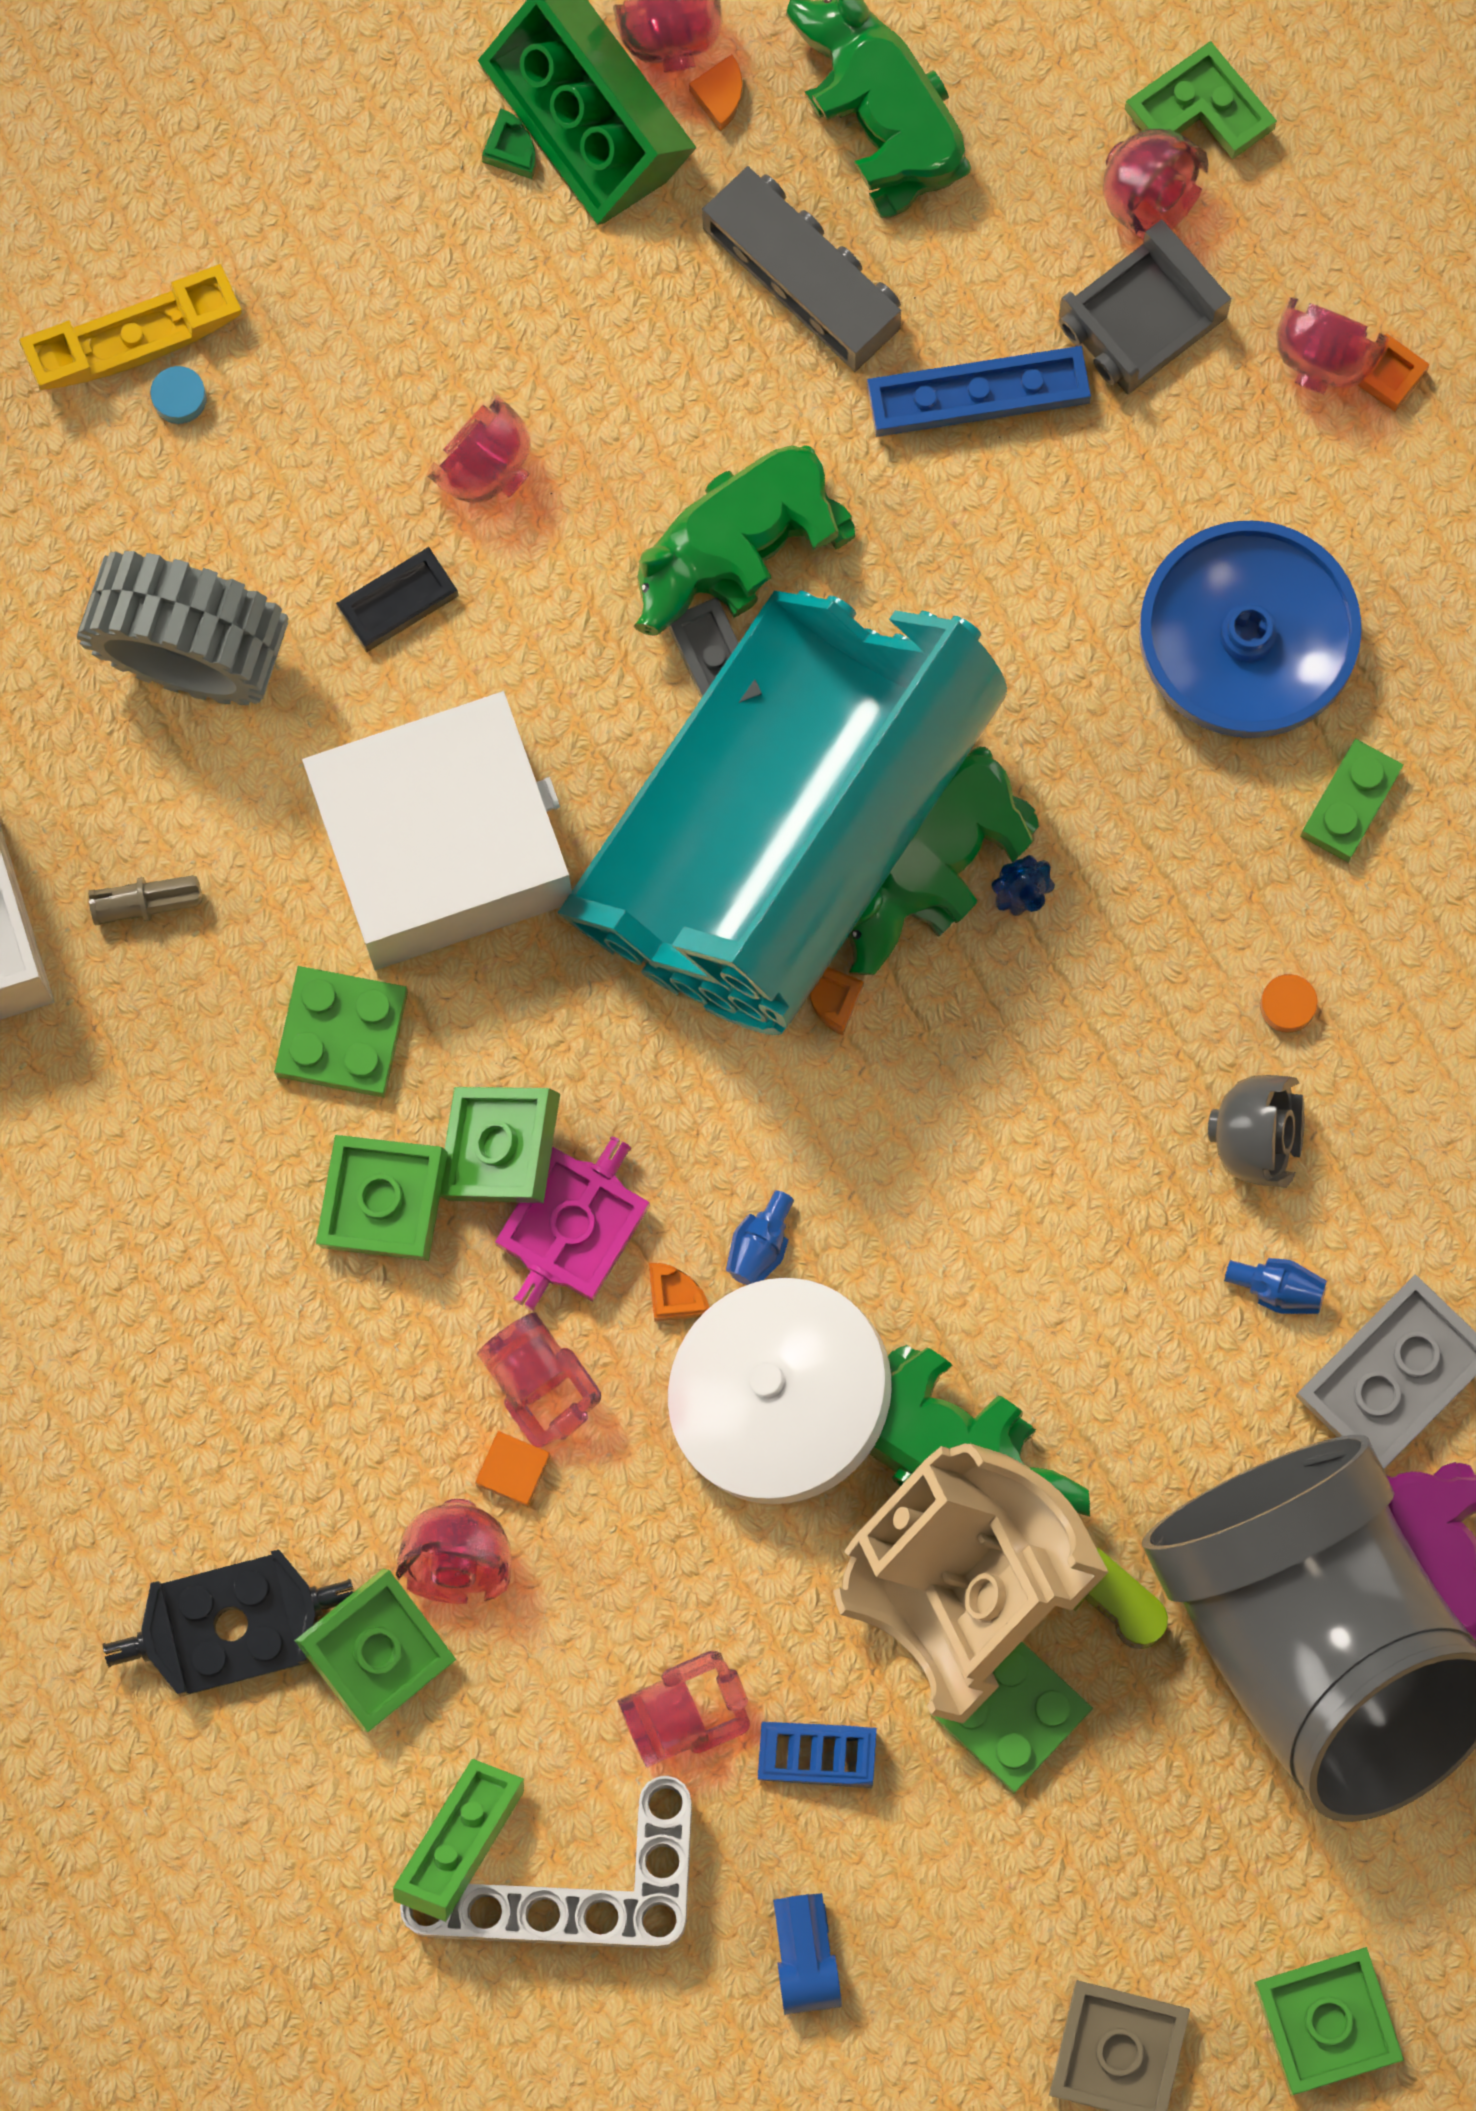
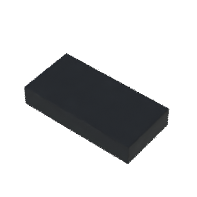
(397, 599)

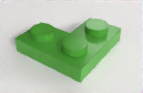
(1208, 91)

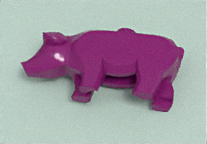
(1431, 1519)

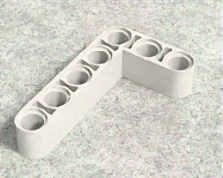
(575, 1903)

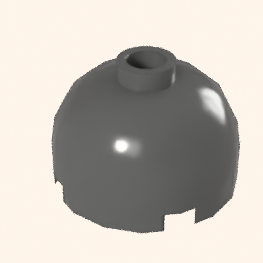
(1259, 1129)

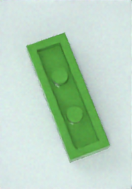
(458, 1840)

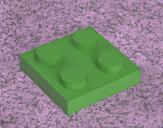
(341, 1031)
(499, 1144)
(381, 1197)
(375, 1650)
(1020, 1719)
(1328, 2021)

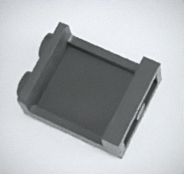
(1145, 310)

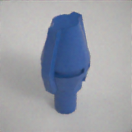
(759, 1241)
(1280, 1285)

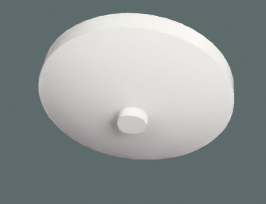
(779, 1391)

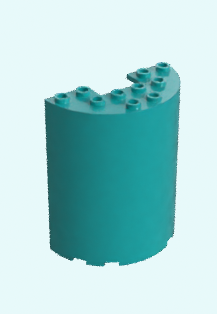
(786, 806)

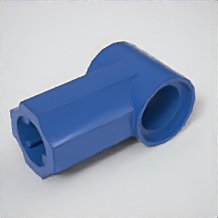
(806, 1967)

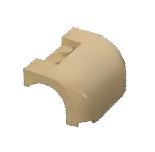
(967, 1568)

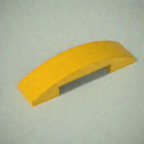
(134, 334)

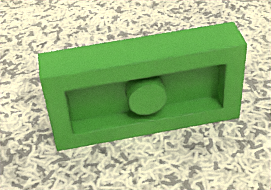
(1351, 800)

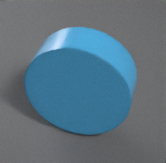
(178, 394)

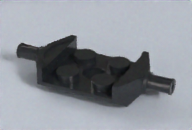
(183, 1615)

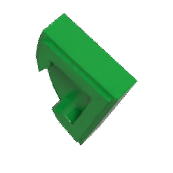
(510, 146)

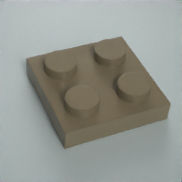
(1118, 2050)

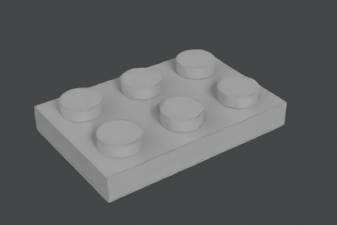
(1395, 1372)

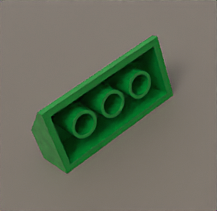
(586, 104)

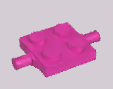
(578, 1227)

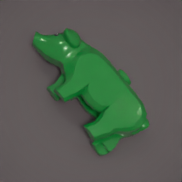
(891, 98)
(733, 530)
(927, 876)
(923, 1424)

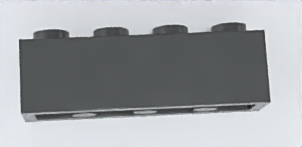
(802, 267)

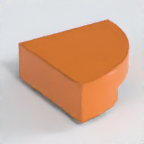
(719, 91)
(836, 998)
(675, 1294)

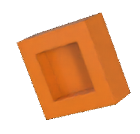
(1395, 375)
(512, 1469)

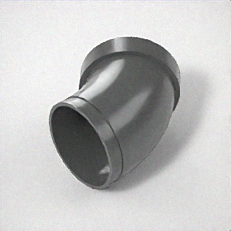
(1326, 1626)

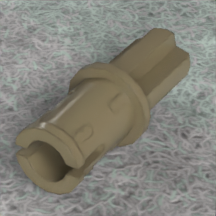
(144, 899)

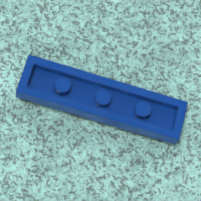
(978, 391)

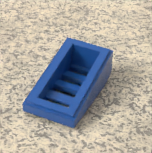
(840, 1733)

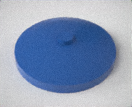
(1250, 629)

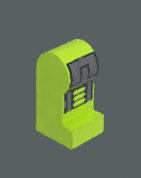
(1135, 1611)

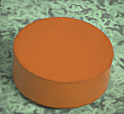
(1288, 1003)

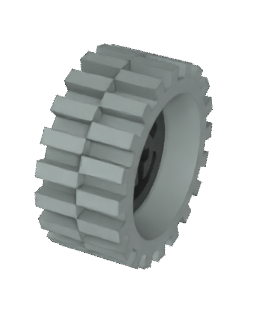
(182, 628)

